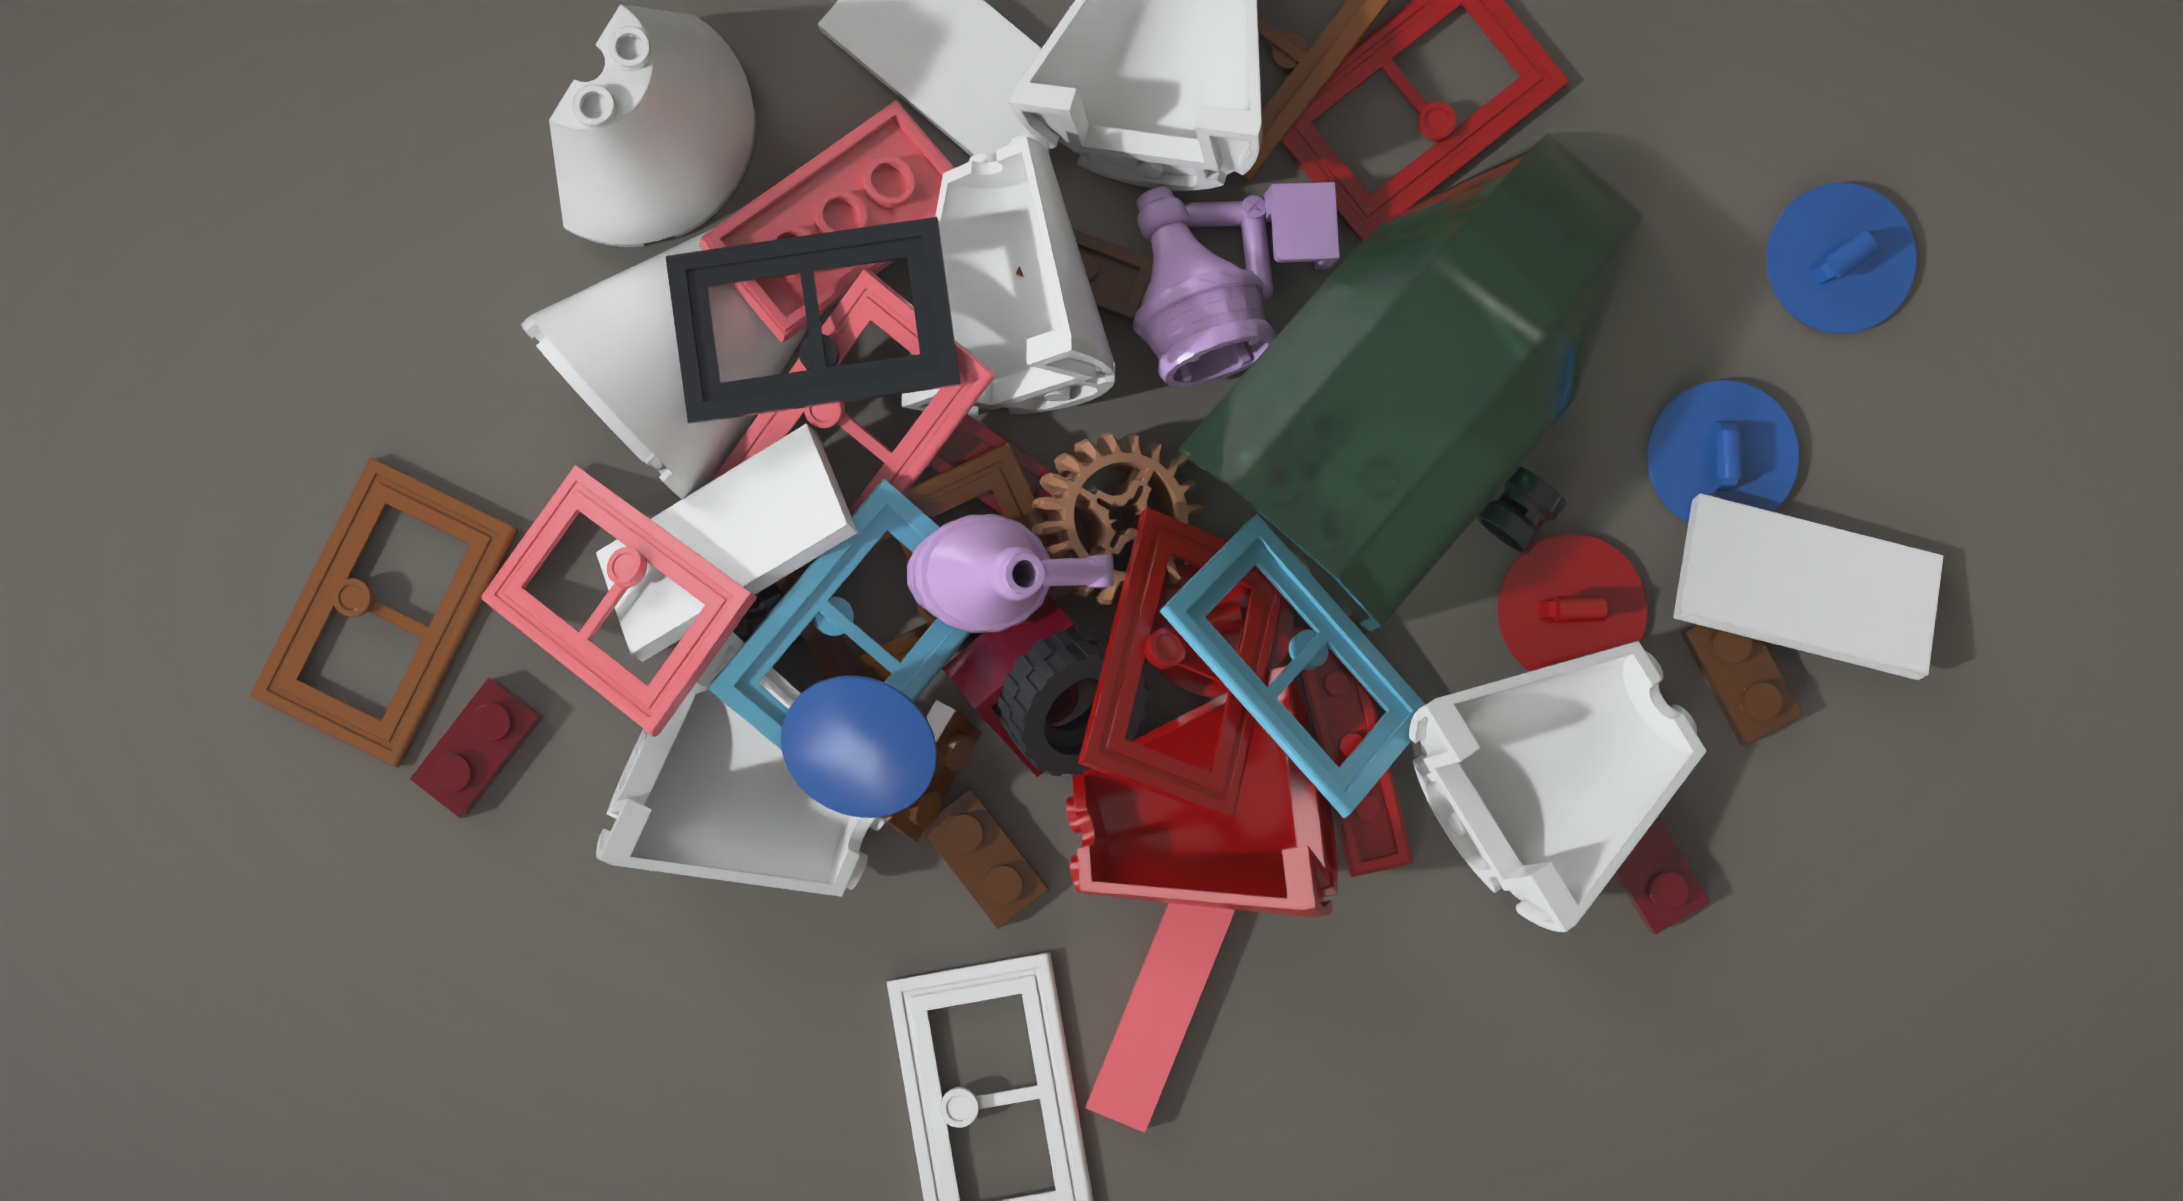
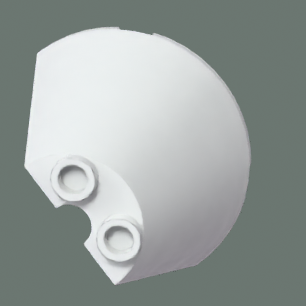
(1150, 90)
(656, 133)
(1031, 329)
(624, 362)
(1555, 775)
(723, 805)

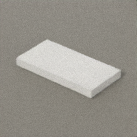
(943, 60)
(748, 524)
(1809, 587)

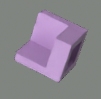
(1303, 222)

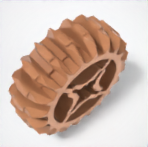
(1069, 498)

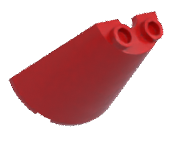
(1155, 849)

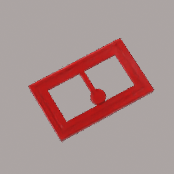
(1436, 121)
(1132, 639)

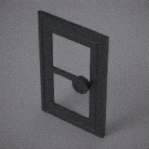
(823, 381)

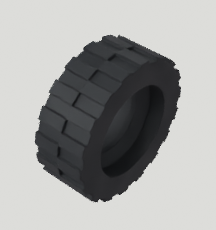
(1036, 684)

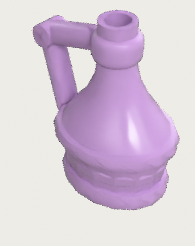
(1198, 308)
(968, 566)

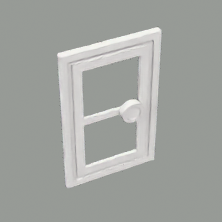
(959, 1107)

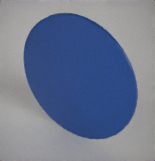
(1841, 258)
(1722, 444)
(858, 746)

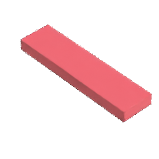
(1158, 1013)

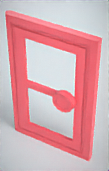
(865, 302)
(646, 542)

